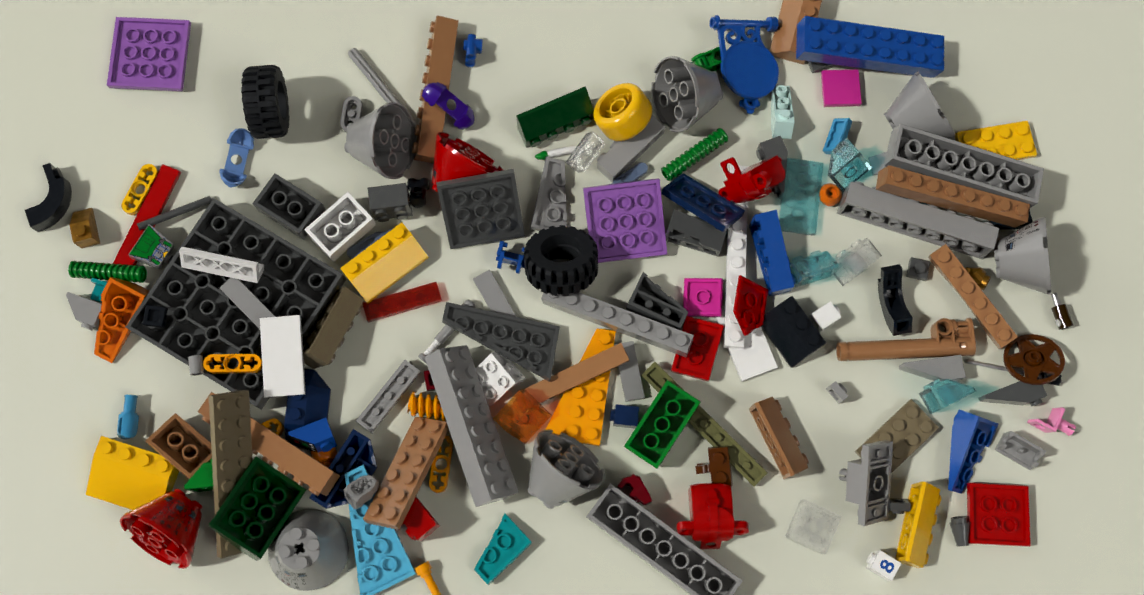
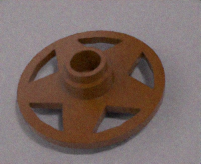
(1034, 359)

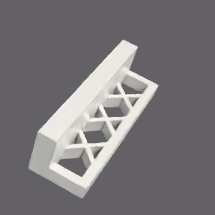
(220, 265)

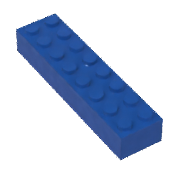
(869, 47)

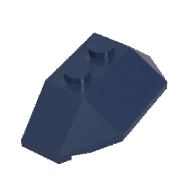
(309, 407)
(354, 453)

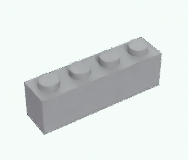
(626, 152)

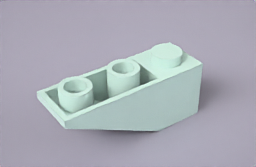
(781, 112)

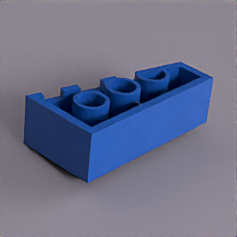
(772, 252)

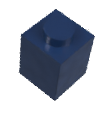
(624, 416)

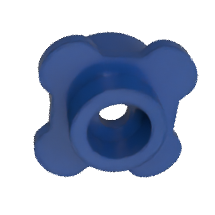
(750, 108)

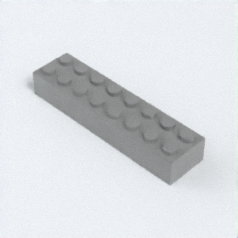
(963, 164)
(918, 220)
(471, 425)
(661, 545)

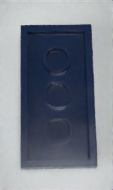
(703, 202)

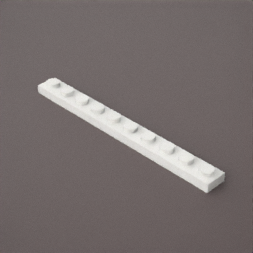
(734, 268)

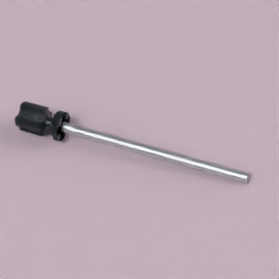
(1043, 375)

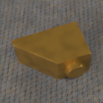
(84, 228)

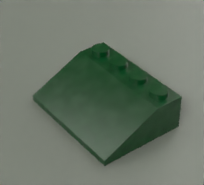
(257, 508)

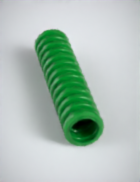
(694, 154)
(105, 271)

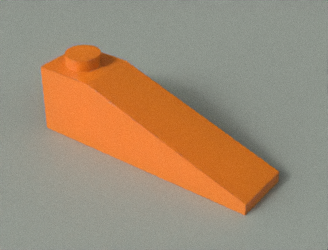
(119, 303)

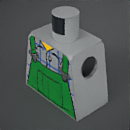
(152, 248)

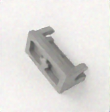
(1019, 450)

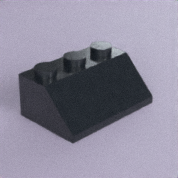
(792, 332)

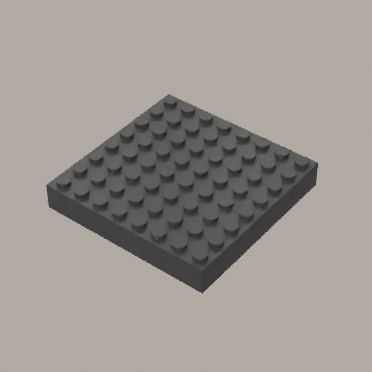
(208, 322)

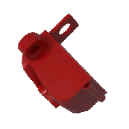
(753, 181)
(711, 515)

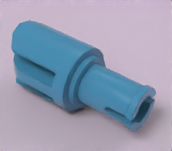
(128, 419)

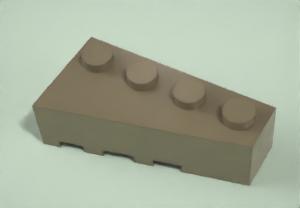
(331, 328)

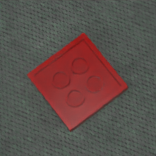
(998, 514)

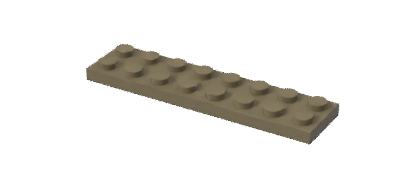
(230, 450)

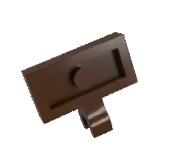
(718, 465)

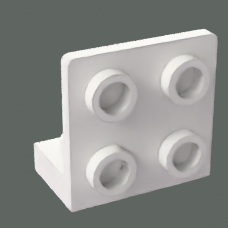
(497, 376)

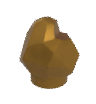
(979, 276)

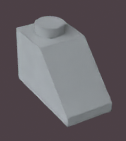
(85, 311)

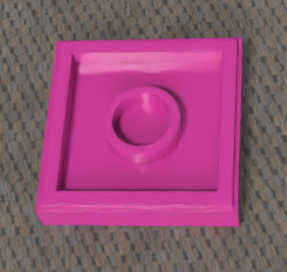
(841, 88)
(703, 297)

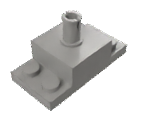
(870, 482)

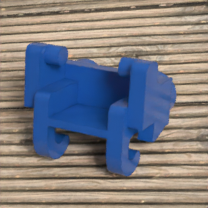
(509, 257)

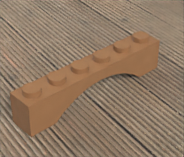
(973, 296)

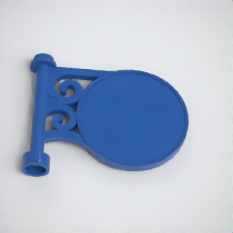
(746, 65)

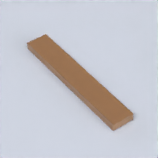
(579, 373)

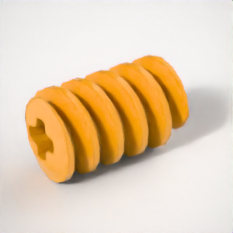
(426, 405)

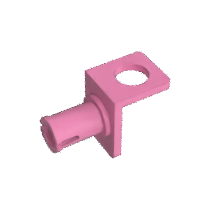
(1054, 422)

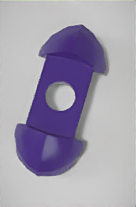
(439, 94)

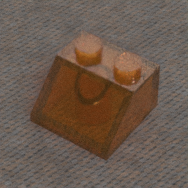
(522, 416)

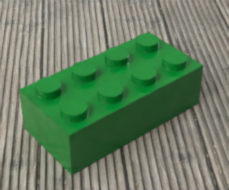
(662, 424)

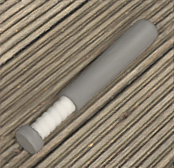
(442, 335)

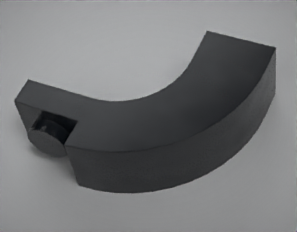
(54, 205)
(892, 301)

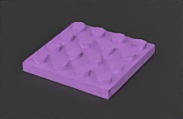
(149, 54)
(626, 219)

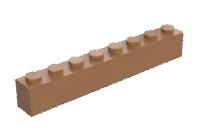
(439, 69)
(952, 196)
(286, 456)

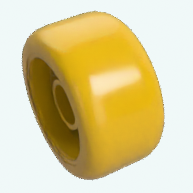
(622, 112)

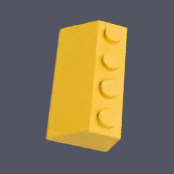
(384, 262)
(918, 524)

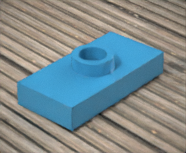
(837, 133)

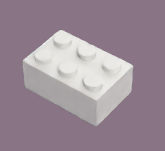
(340, 227)

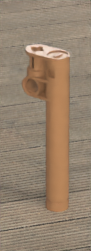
(957, 340)

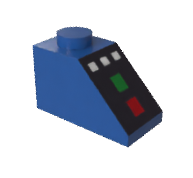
(314, 436)

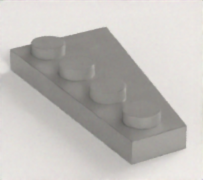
(551, 197)

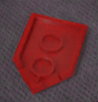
(749, 304)

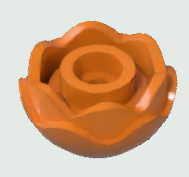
(827, 199)

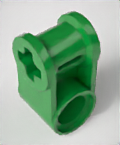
(707, 59)

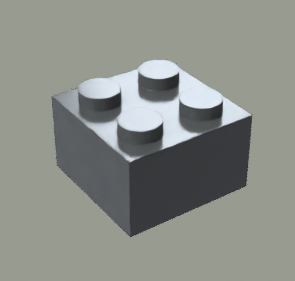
(390, 202)

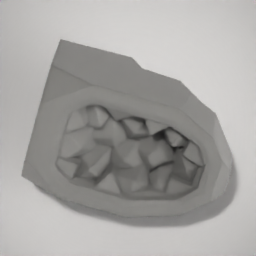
(361, 490)

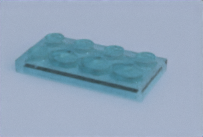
(801, 197)

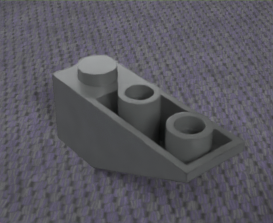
(770, 149)

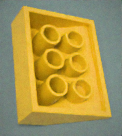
(128, 474)

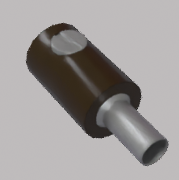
(1061, 313)

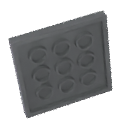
(481, 208)

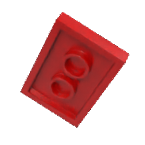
(702, 351)

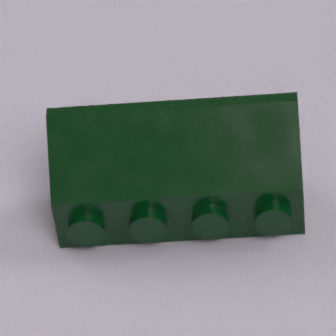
(555, 117)

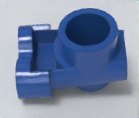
(472, 47)

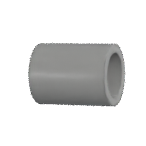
(196, 365)

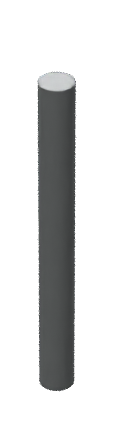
(175, 212)

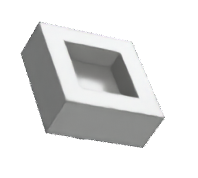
(837, 391)

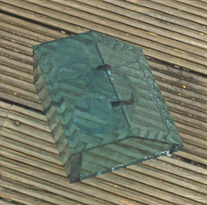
(846, 164)
(813, 268)
(941, 394)

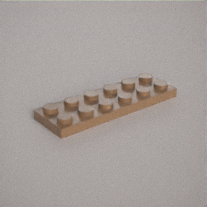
(406, 473)

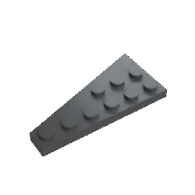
(516, 338)

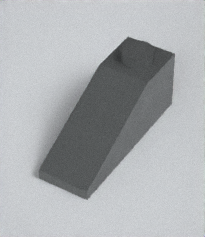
(1016, 394)

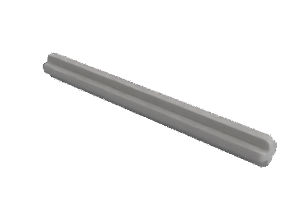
(374, 79)

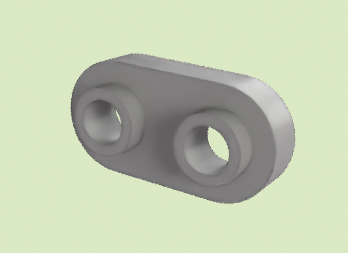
(349, 115)

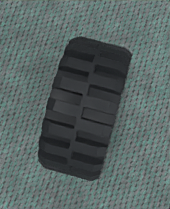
(265, 101)
(561, 276)

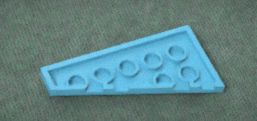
(377, 549)

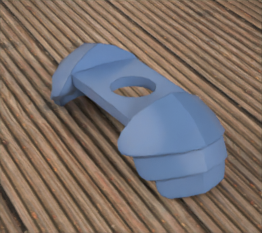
(240, 144)

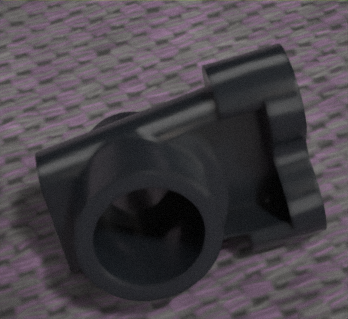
(418, 191)

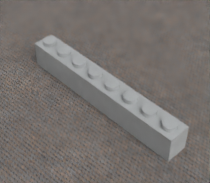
(622, 321)

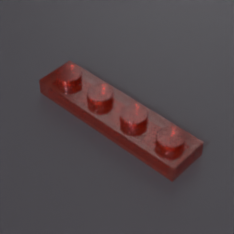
(402, 302)

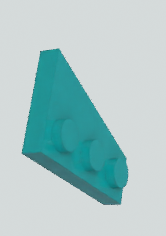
(505, 546)

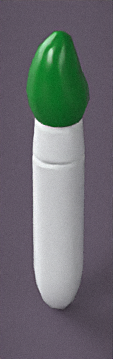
(555, 152)

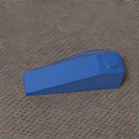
(968, 440)

